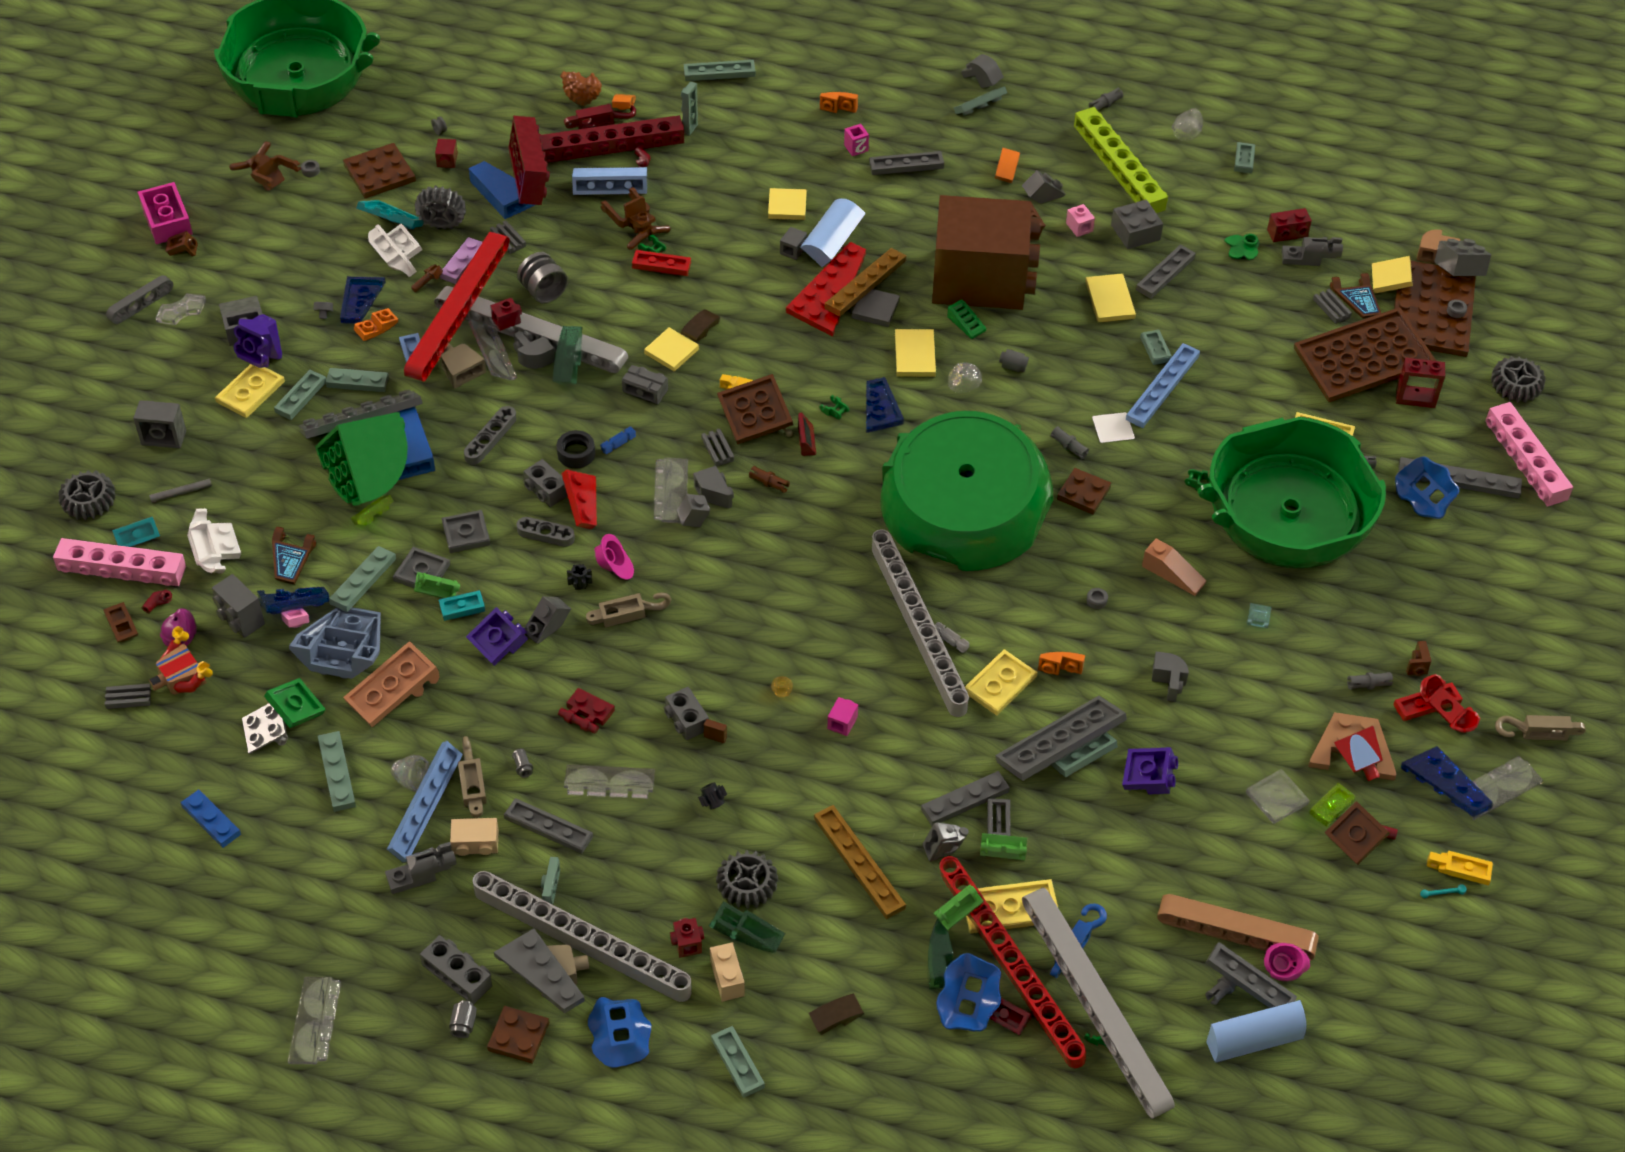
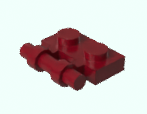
(589, 706)

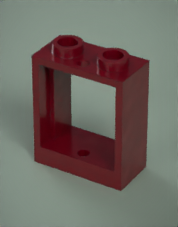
(1420, 395)

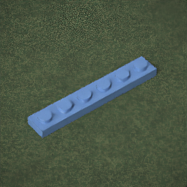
(1162, 385)
(424, 801)

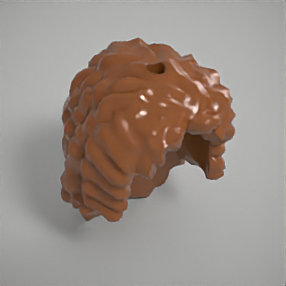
(581, 89)

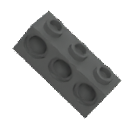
(459, 979)

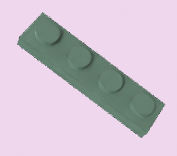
(719, 70)
(362, 579)
(336, 771)

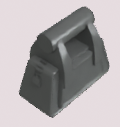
(943, 840)

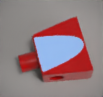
(1361, 752)

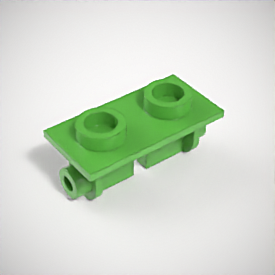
(435, 585)
(1003, 846)
(959, 907)

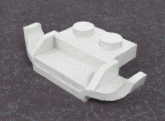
(395, 247)
(212, 542)

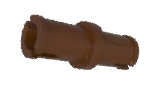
(769, 479)

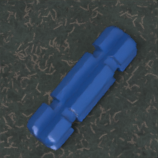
(618, 440)

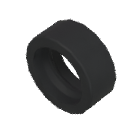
(578, 460)

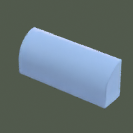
(609, 180)
(832, 231)
(1257, 1031)

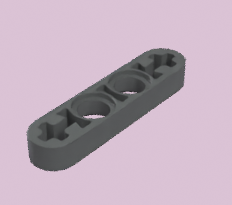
(120, 311)
(493, 436)

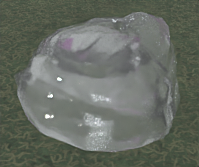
(1188, 125)
(964, 377)
(410, 771)

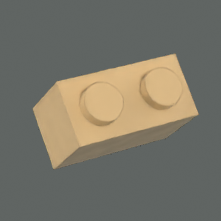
(474, 836)
(727, 972)

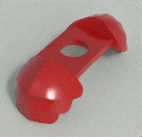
(1459, 718)

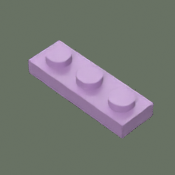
(460, 260)

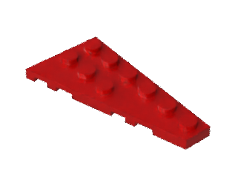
(810, 302)

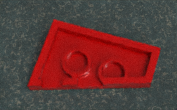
(582, 497)

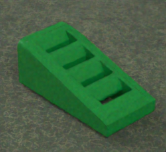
(961, 309)

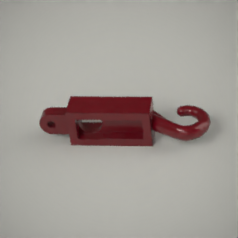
(597, 117)

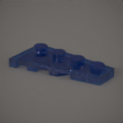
(1447, 779)

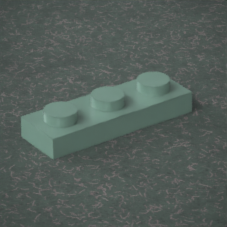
(981, 101)
(689, 108)
(357, 380)
(300, 394)
(1085, 754)
(738, 1061)

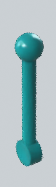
(1461, 889)

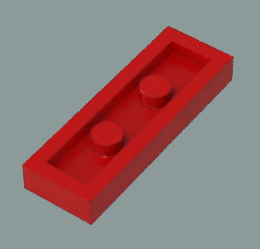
(661, 262)
(1415, 706)

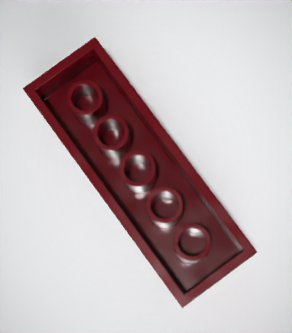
(528, 160)

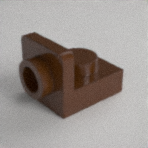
(180, 243)
(1420, 660)

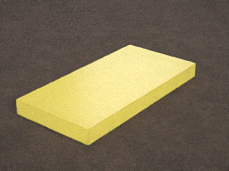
(1008, 905)

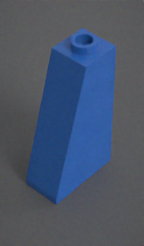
(497, 189)
(419, 453)

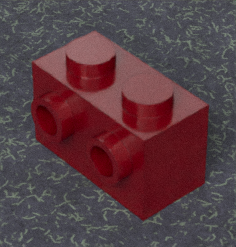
(1289, 225)

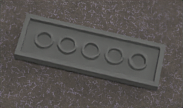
(368, 409)
(1060, 737)

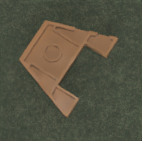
(1345, 725)

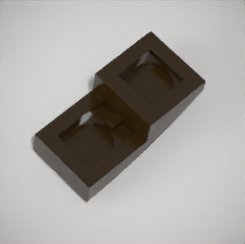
(698, 326)
(838, 1011)

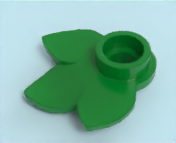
(1243, 246)

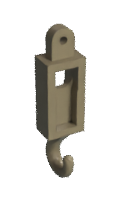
(628, 608)
(1542, 727)
(471, 776)

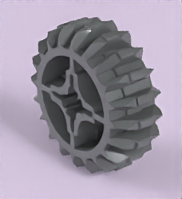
(440, 207)
(1506, 377)
(86, 495)
(745, 887)

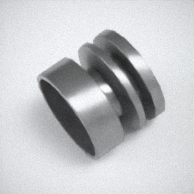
(542, 277)

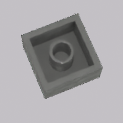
(1137, 224)
(1462, 257)
(160, 424)
(237, 606)

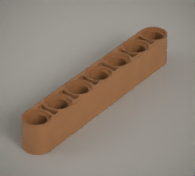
(1233, 925)

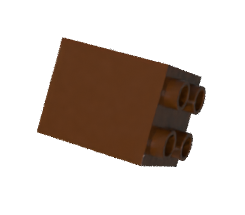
(985, 252)

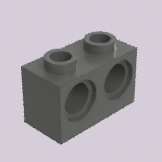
(545, 483)
(688, 718)

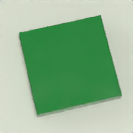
(294, 702)

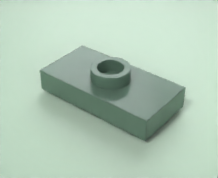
(1244, 157)
(1155, 347)
(550, 881)

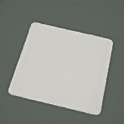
(1113, 427)

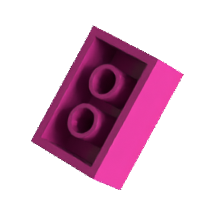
(164, 212)

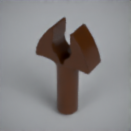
(432, 272)

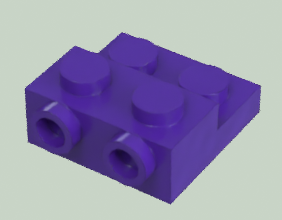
(497, 636)
(1150, 770)

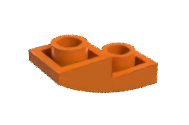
(838, 100)
(623, 101)
(1007, 165)
(378, 324)
(1054, 661)

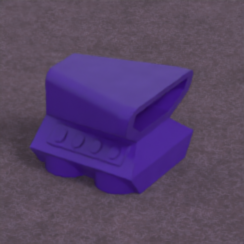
(257, 340)

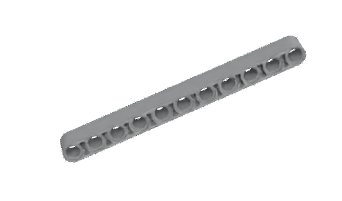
(592, 350)
(920, 623)
(587, 944)
(1098, 1003)

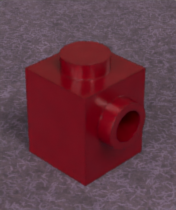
(446, 153)
(506, 314)

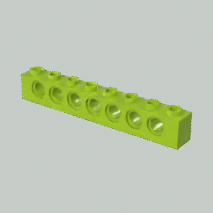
(1119, 159)

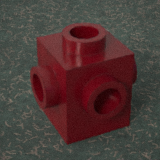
(687, 937)

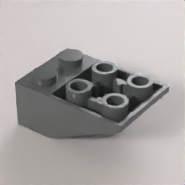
(238, 309)

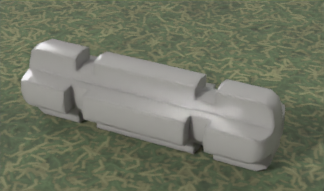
(952, 637)

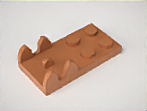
(392, 684)

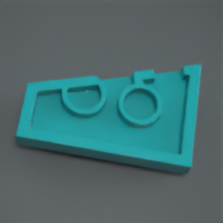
(390, 212)

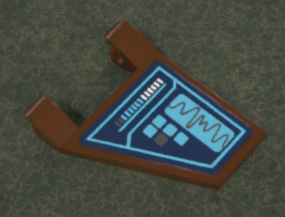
(1359, 298)
(290, 558)

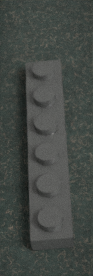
(1478, 480)

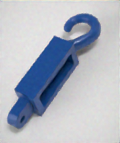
(1083, 930)

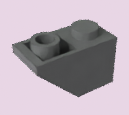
(1043, 188)
(713, 486)
(546, 618)

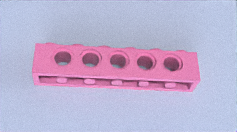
(1529, 454)
(119, 562)

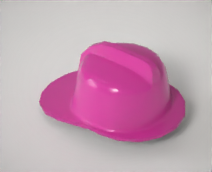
(613, 558)

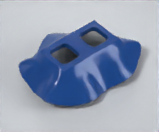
(1420, 500)
(954, 991)
(602, 1027)

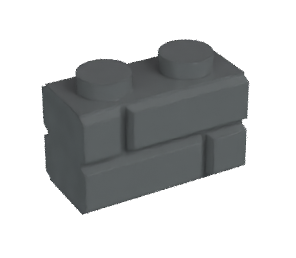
(645, 384)

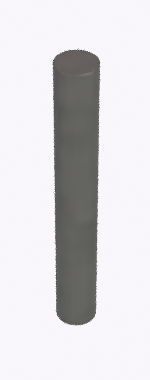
(180, 490)

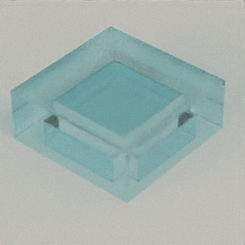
(1259, 615)

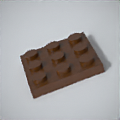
(379, 170)
(755, 409)

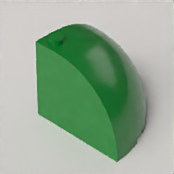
(365, 457)

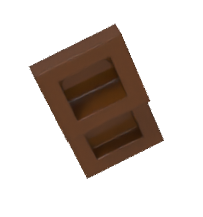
(120, 622)

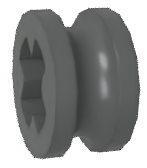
(439, 125)

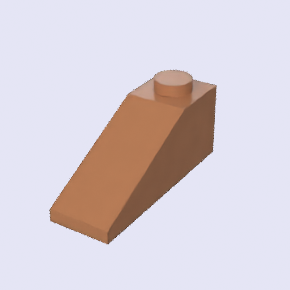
(1171, 566)

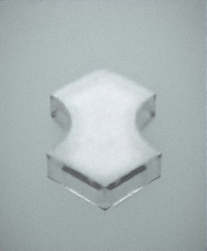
(189, 305)

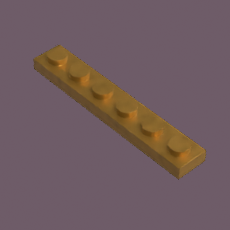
(865, 282)
(860, 862)

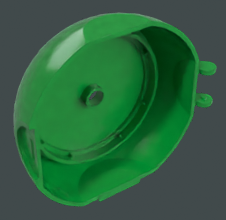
(278, 36)
(1297, 466)
(958, 518)

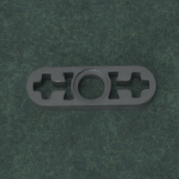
(535, 526)

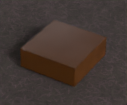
(715, 731)

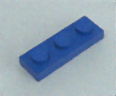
(210, 818)

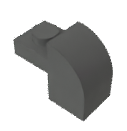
(984, 69)
(533, 354)
(1171, 670)

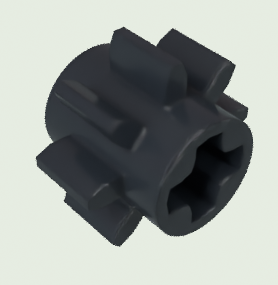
(579, 577)
(712, 795)

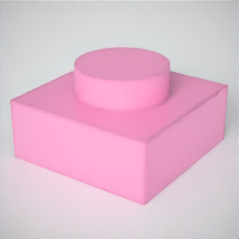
(295, 618)

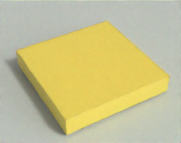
(787, 204)
(1392, 274)
(671, 349)

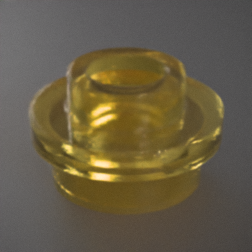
(782, 691)

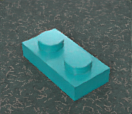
(136, 532)
(461, 605)

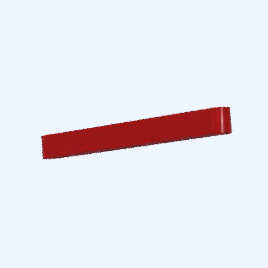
(456, 307)
(1018, 968)

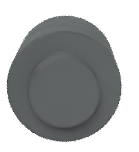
(1013, 360)
(462, 1019)

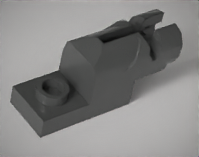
(1312, 251)
(421, 868)

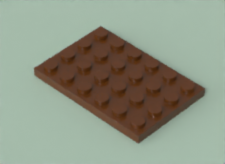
(1427, 305)
(1361, 354)

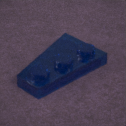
(359, 297)
(881, 406)
(292, 600)

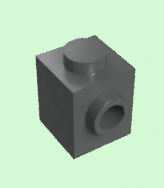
(791, 243)
(693, 510)

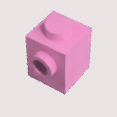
(1080, 220)

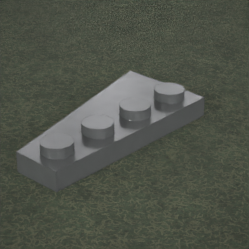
(540, 969)

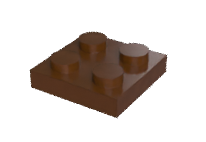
(1084, 491)
(1357, 833)
(518, 1034)

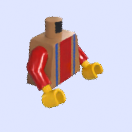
(179, 668)

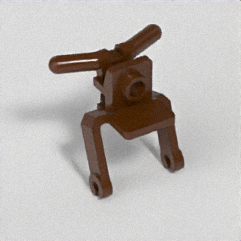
(266, 169)
(636, 217)

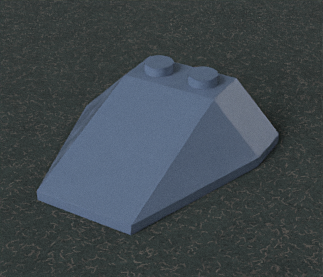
(340, 642)

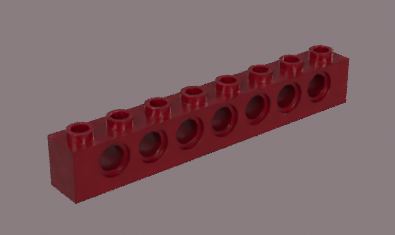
(612, 138)

